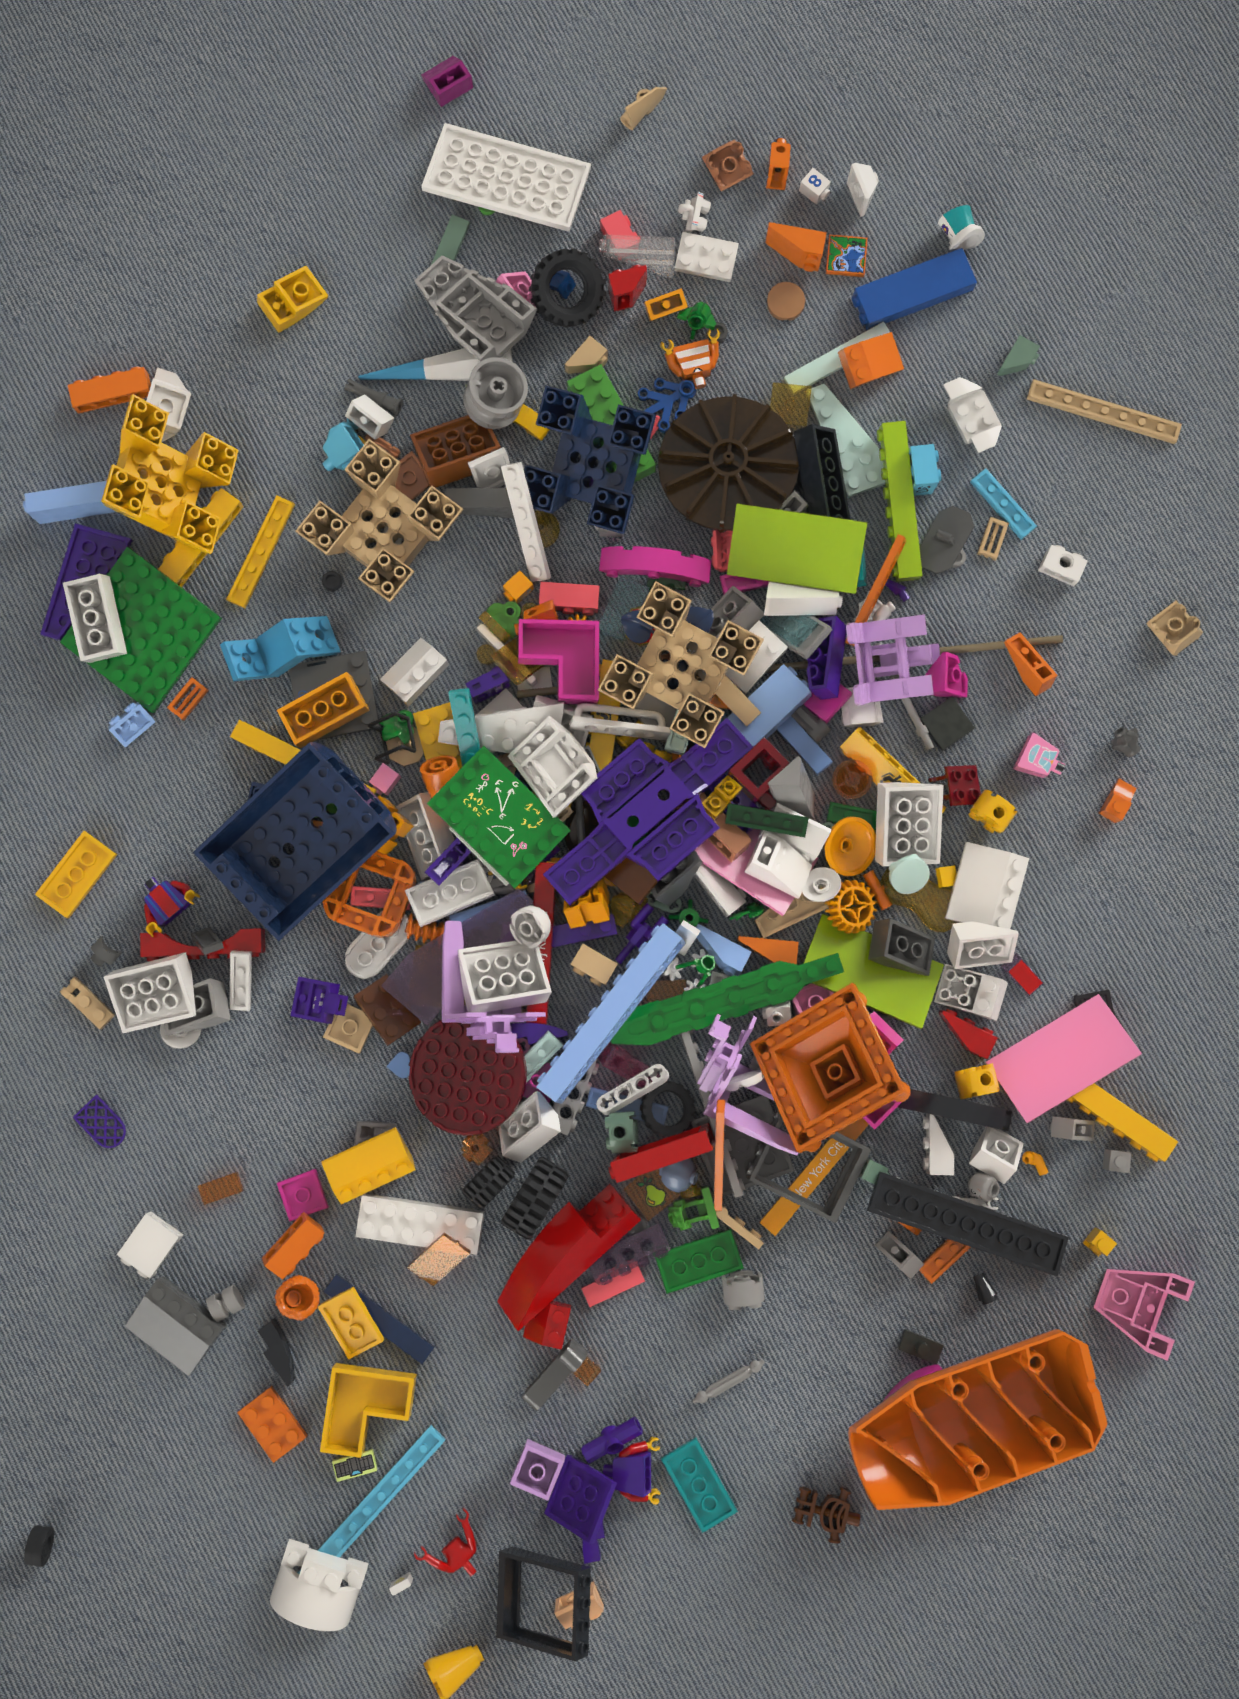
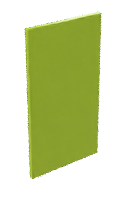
(796, 548)
(887, 989)

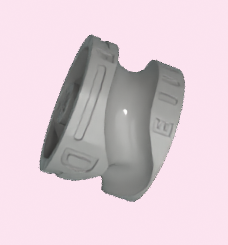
(495, 393)

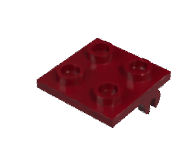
(962, 784)

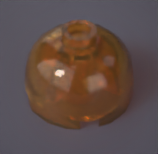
(852, 779)

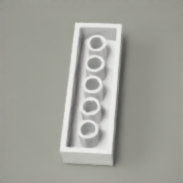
(417, 1222)

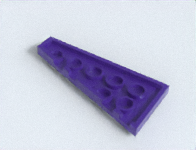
(87, 554)

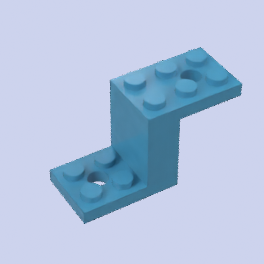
(280, 648)

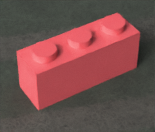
(571, 597)

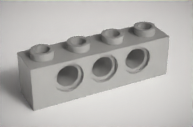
(576, 1105)

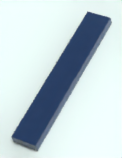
(388, 1324)

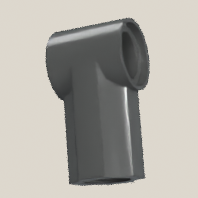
(814, 727)

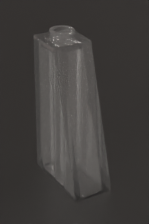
(651, 251)

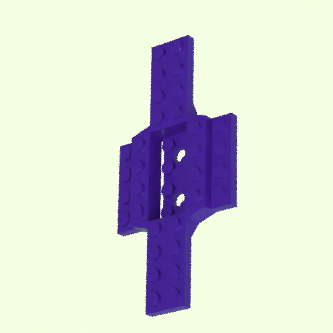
(631, 788)

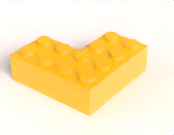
(354, 1397)

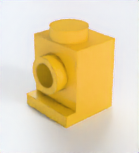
(1099, 1242)

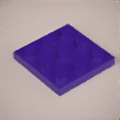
(580, 1498)

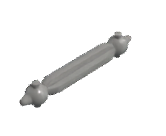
(728, 1381)

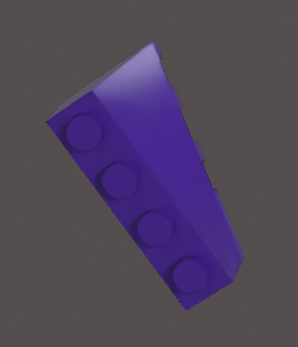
(826, 661)

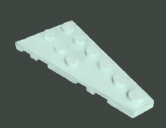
(857, 450)

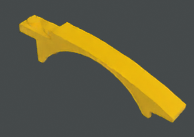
(266, 744)

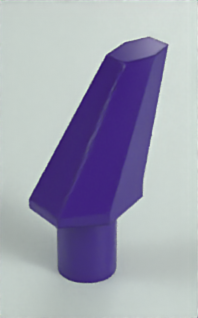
(898, 589)

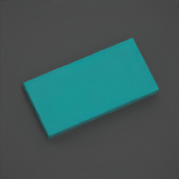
(699, 1484)

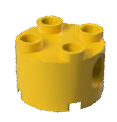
(992, 811)
(976, 1081)

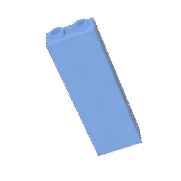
(66, 503)
(776, 701)

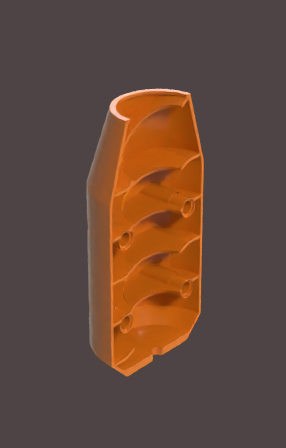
(980, 1424)

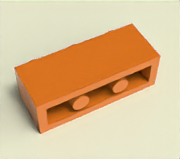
(293, 1246)

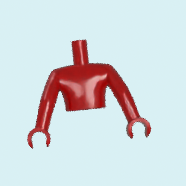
(456, 1551)

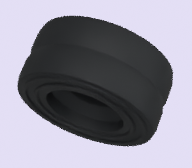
(39, 1546)

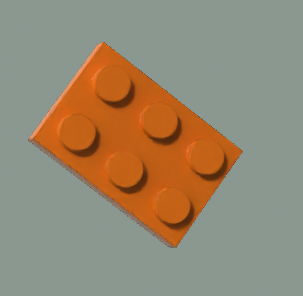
(272, 1424)

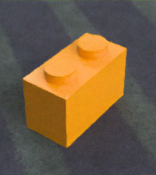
(665, 304)

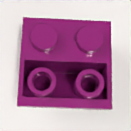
(448, 80)

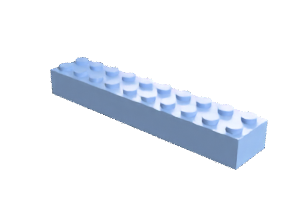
(611, 1013)

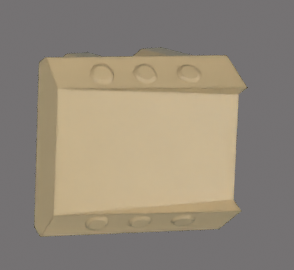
(1175, 628)

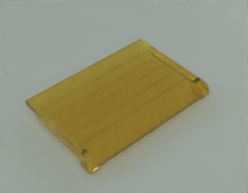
(507, 660)

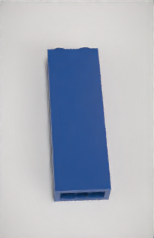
(914, 289)

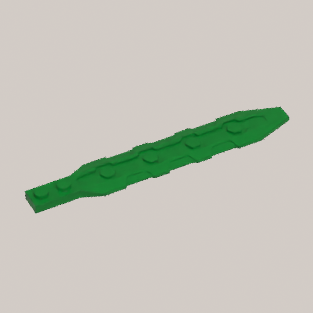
(728, 998)

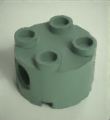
(614, 1141)

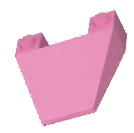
(1135, 1304)

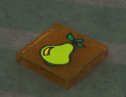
(650, 1194)

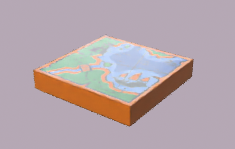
(846, 255)

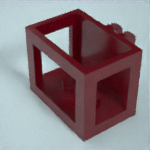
(771, 759)

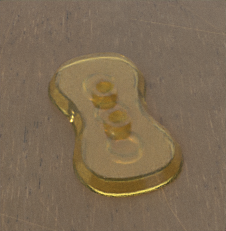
(928, 903)

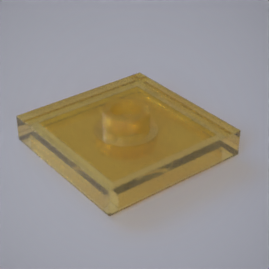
(791, 402)

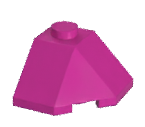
(947, 677)

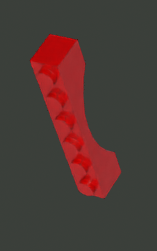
(164, 946)

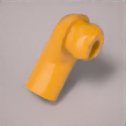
(1037, 1160)

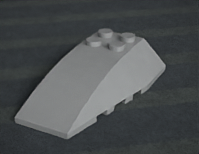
(475, 308)

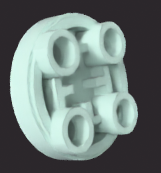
(909, 874)

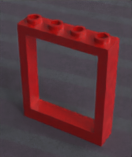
(662, 1153)

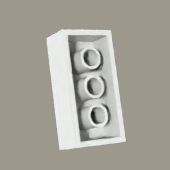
(94, 618)

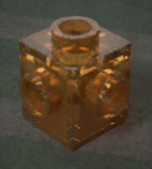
(476, 1156)

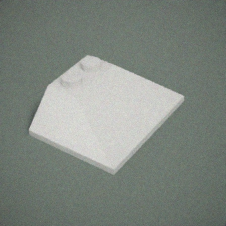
(554, 765)

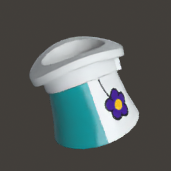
(961, 229)

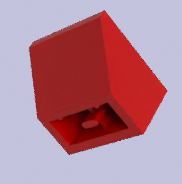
(626, 286)

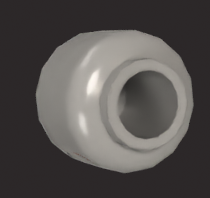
(983, 1186)

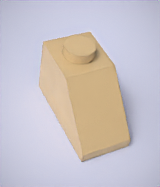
(587, 357)

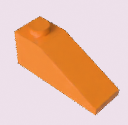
(1031, 666)
(772, 949)

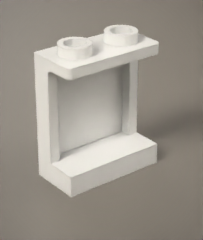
(149, 1245)

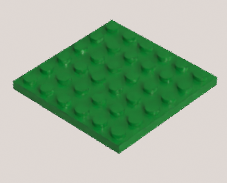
(160, 630)

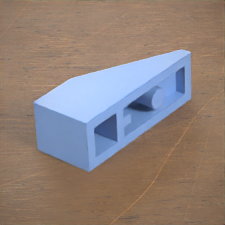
(727, 954)

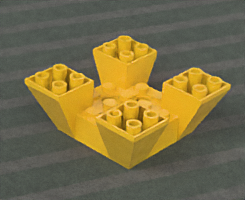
(163, 484)

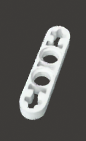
(631, 1086)

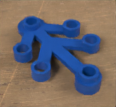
(666, 401)

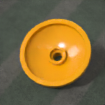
(858, 846)

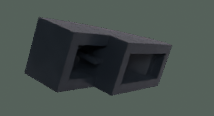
(279, 1351)

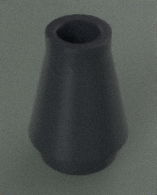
(985, 1291)

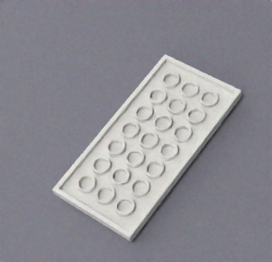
(506, 177)

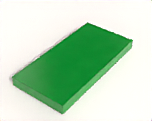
(699, 1261)

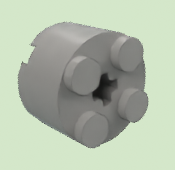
(743, 1290)

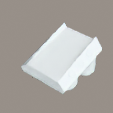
(862, 715)

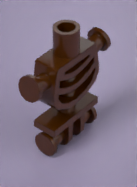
(841, 1515)

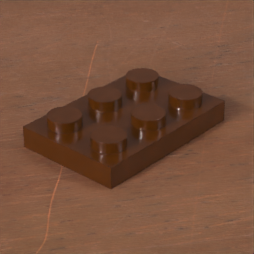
(385, 1012)

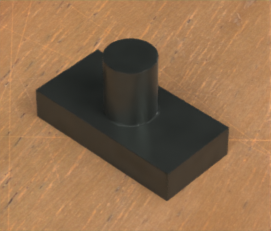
(920, 1346)

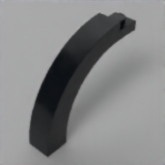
(958, 1109)

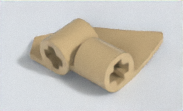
(645, 103)

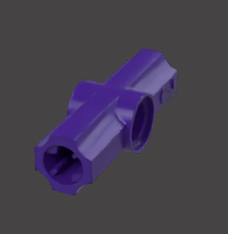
(612, 1440)

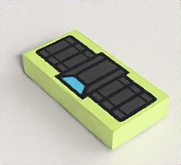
(350, 1467)

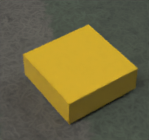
(946, 876)

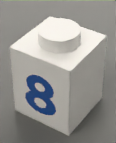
(815, 186)

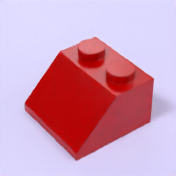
(549, 1325)

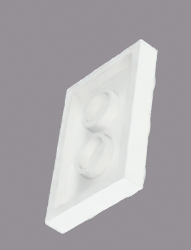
(706, 257)

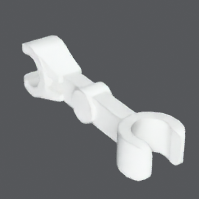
(978, 1202)

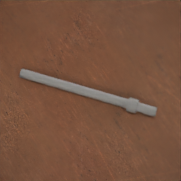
(921, 730)

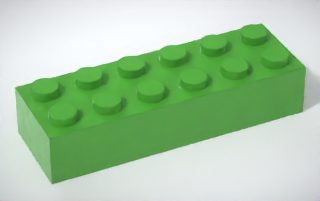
(602, 404)

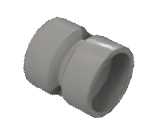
(222, 1304)

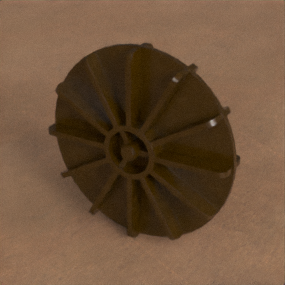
(727, 456)

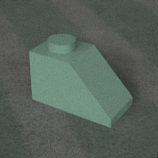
(1021, 355)
(871, 1170)

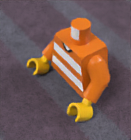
(694, 359)

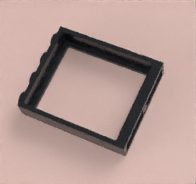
(509, 1604)

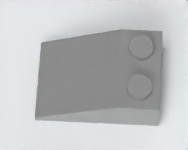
(210, 1008)

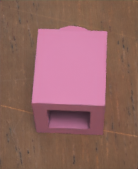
(384, 780)

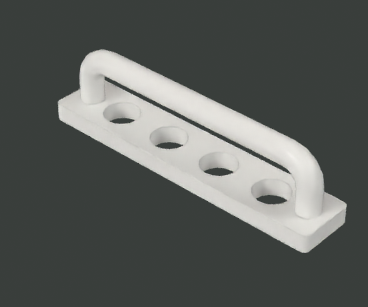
(617, 727)

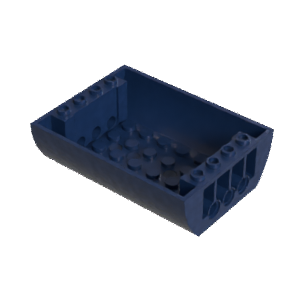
(284, 814)

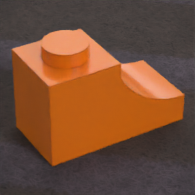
(1118, 801)

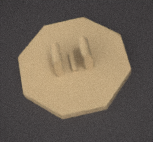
(403, 756)

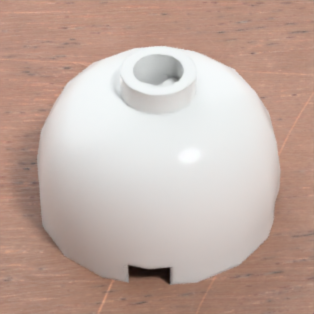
(530, 926)

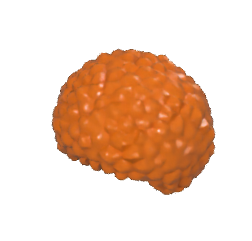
(297, 1297)

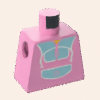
(1038, 757)

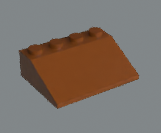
(449, 448)

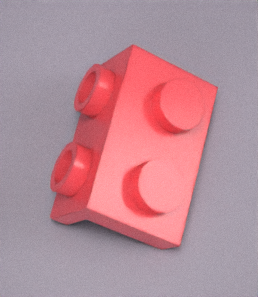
(721, 549)

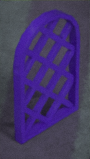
(105, 1127)

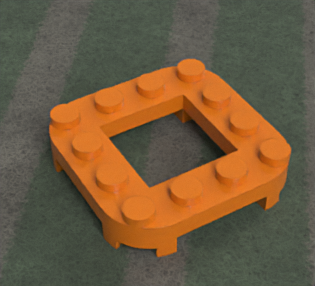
(394, 908)

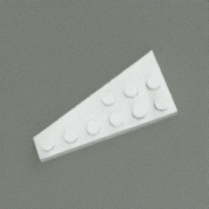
(504, 729)

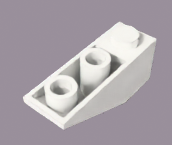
(939, 1155)

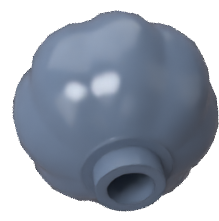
(679, 1175)

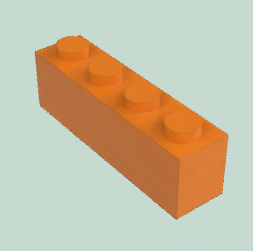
(109, 389)

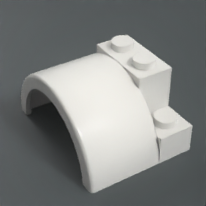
(315, 1594)

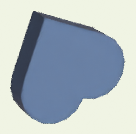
(400, 1065)

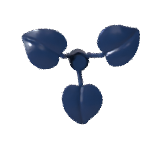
(640, 631)

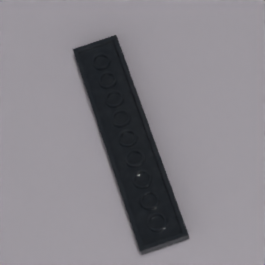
(967, 1223)

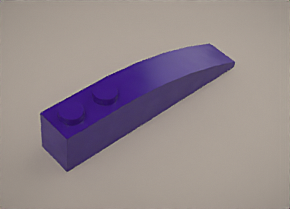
(447, 861)
(565, 936)

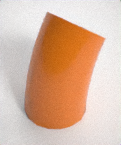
(438, 772)

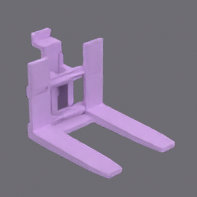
(894, 659)
(484, 1025)
(723, 1065)

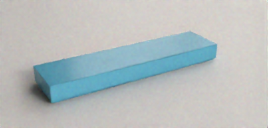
(1003, 503)

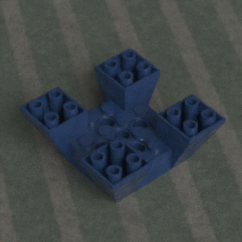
(581, 435)

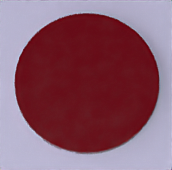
(463, 1080)

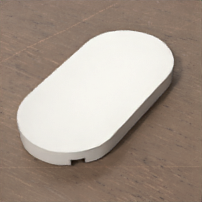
(371, 954)

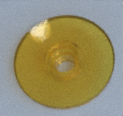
(551, 529)

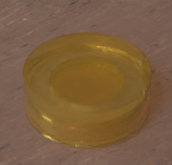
(483, 654)

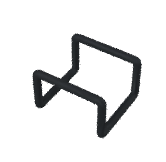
(386, 752)

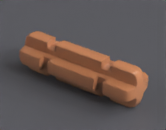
(395, 452)

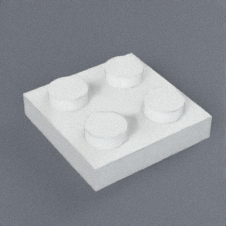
(487, 469)

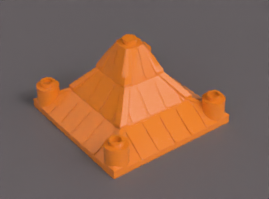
(828, 1068)

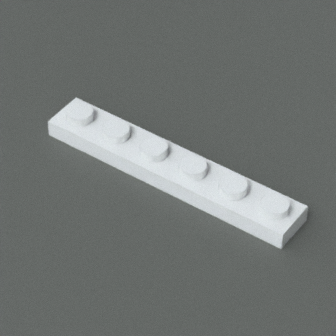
(526, 521)

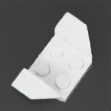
(171, 396)
(973, 414)

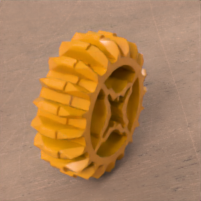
(856, 921)

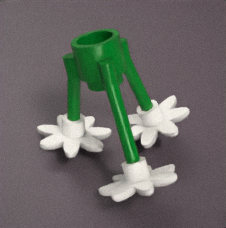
(703, 964)

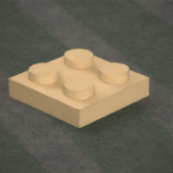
(349, 1030)

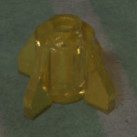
(625, 908)

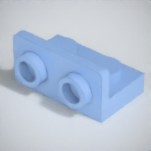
(130, 724)

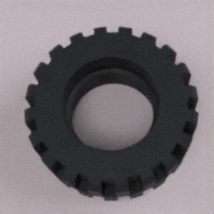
(535, 1198)

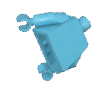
(341, 445)

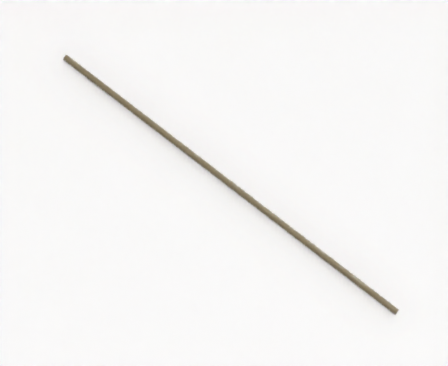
(848, 660)

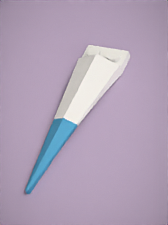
(447, 366)

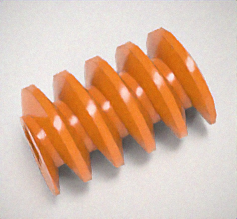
(428, 931)

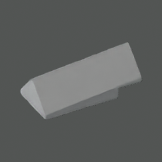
(793, 789)

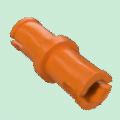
(877, 889)

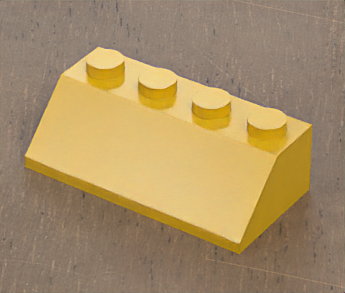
(368, 1165)

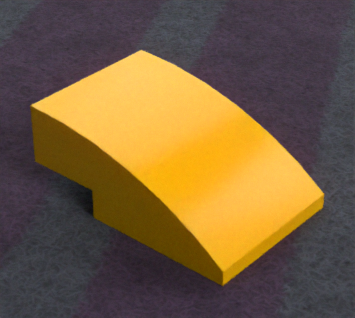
(291, 298)

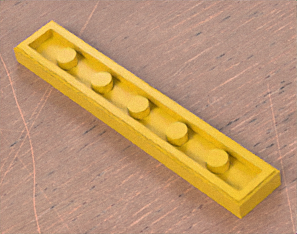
(260, 552)

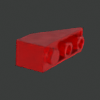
(973, 1039)

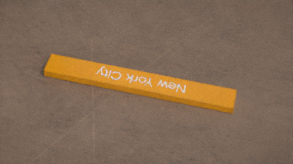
(811, 1177)

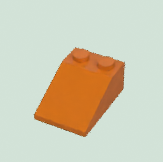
(797, 244)
(870, 360)

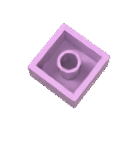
(537, 1469)

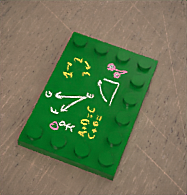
(498, 817)

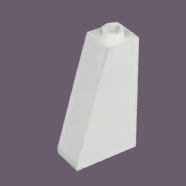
(800, 600)

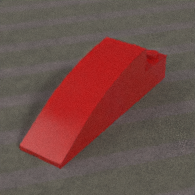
(564, 1252)

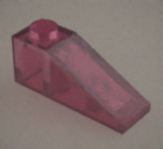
(623, 1063)

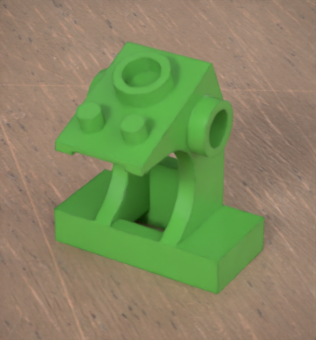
(705, 1206)

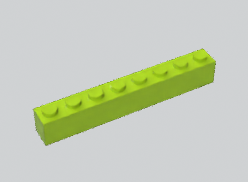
(900, 498)

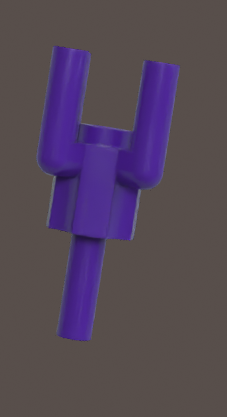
(640, 932)

